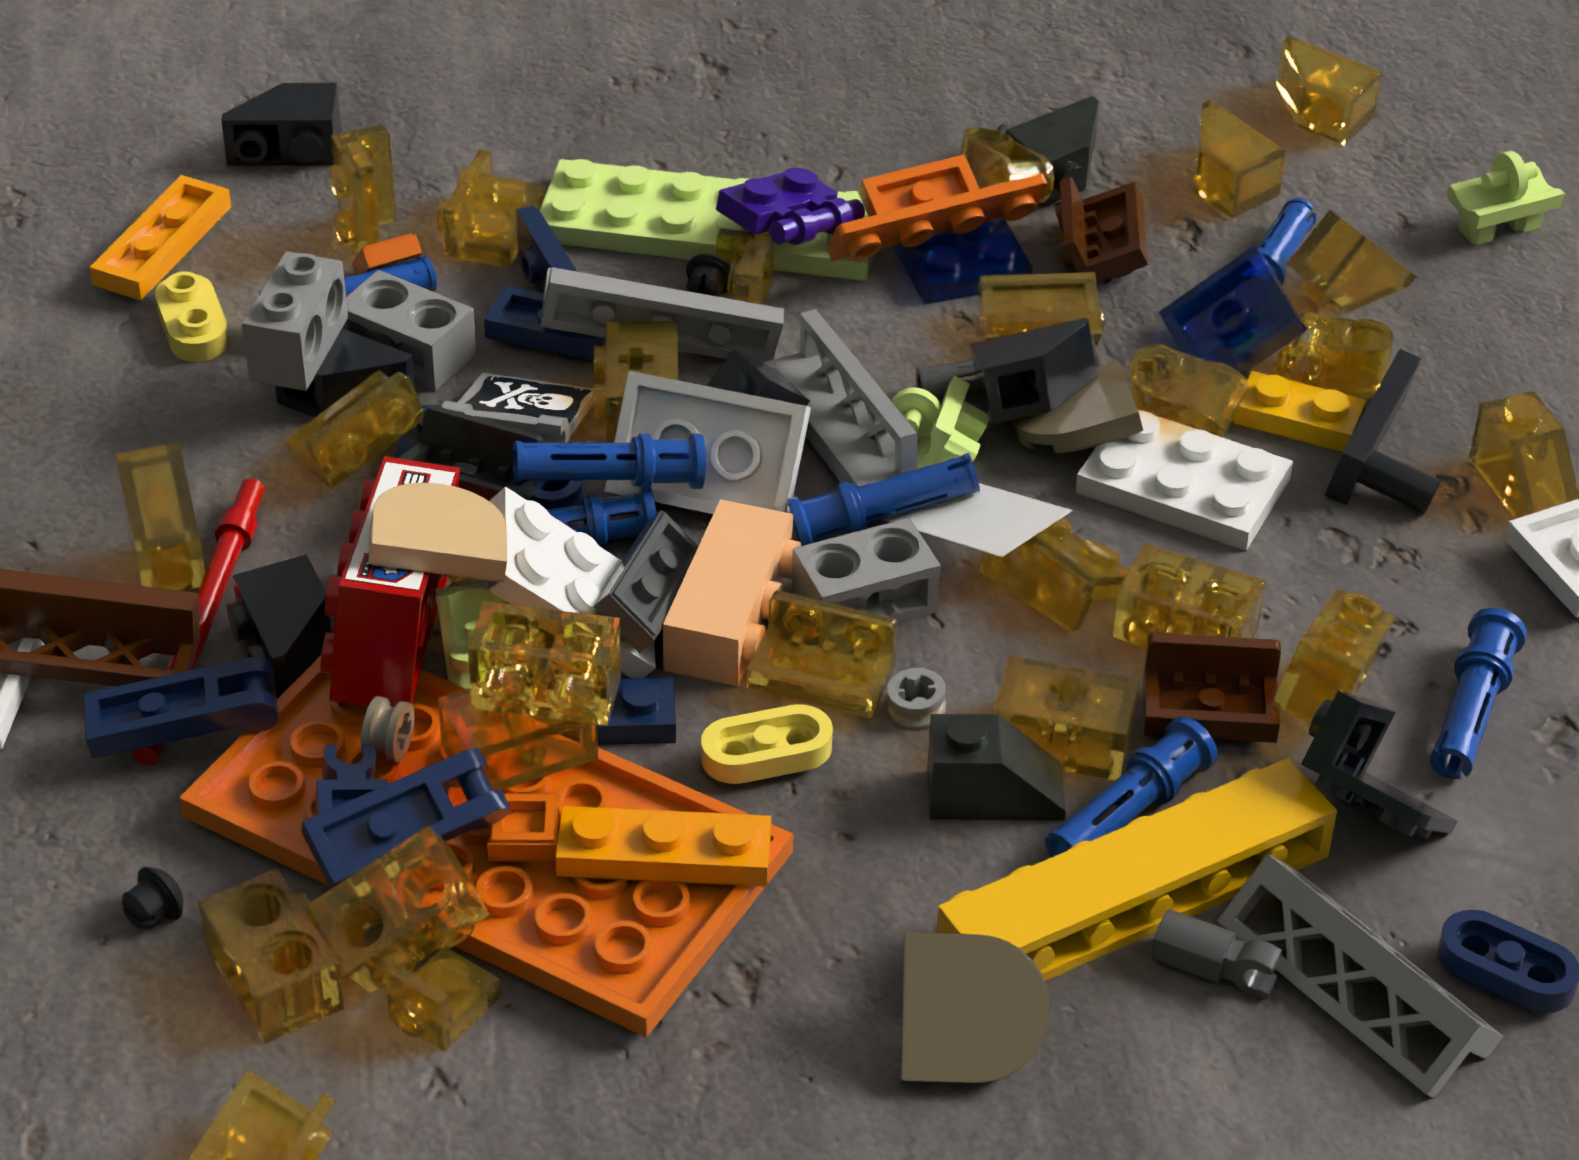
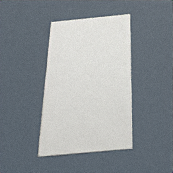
(986, 519)

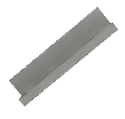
(704, 322)
(850, 415)
(1381, 962)

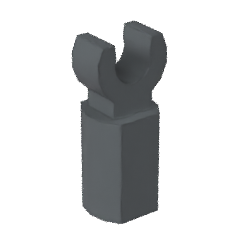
(1216, 954)

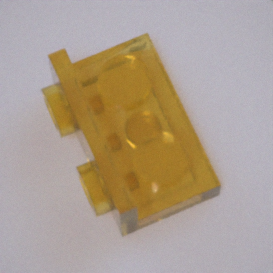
(482, 213)

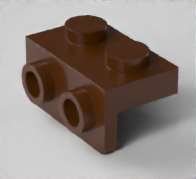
(1102, 231)
(1215, 681)

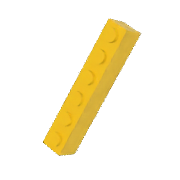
(1126, 881)

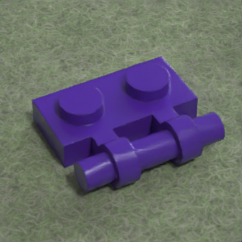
(788, 206)

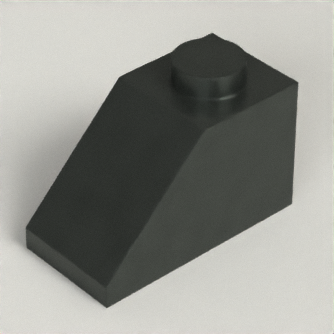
(1065, 140)
(990, 771)

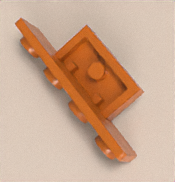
(928, 201)

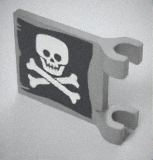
(527, 405)

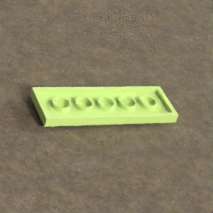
(665, 217)

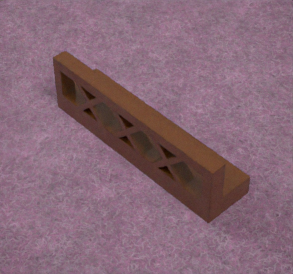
(86, 612)

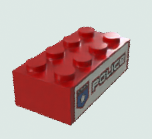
(380, 612)

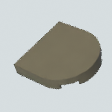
(1089, 418)
(969, 1008)

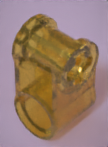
(1000, 159)
(1340, 354)
(1188, 390)

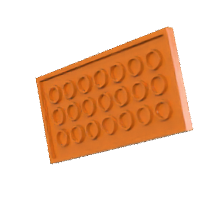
(591, 940)

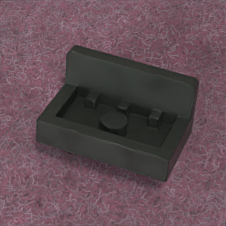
(475, 446)

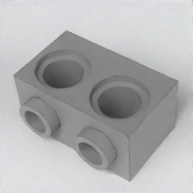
(295, 320)
(416, 322)
(871, 570)

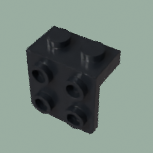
(1342, 748)

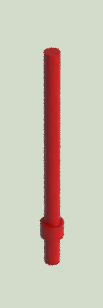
(233, 535)

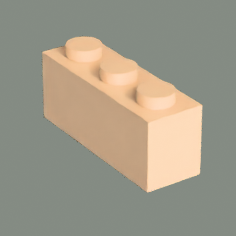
(727, 593)

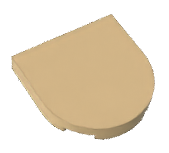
(438, 532)

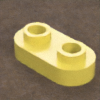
(191, 317)
(766, 744)

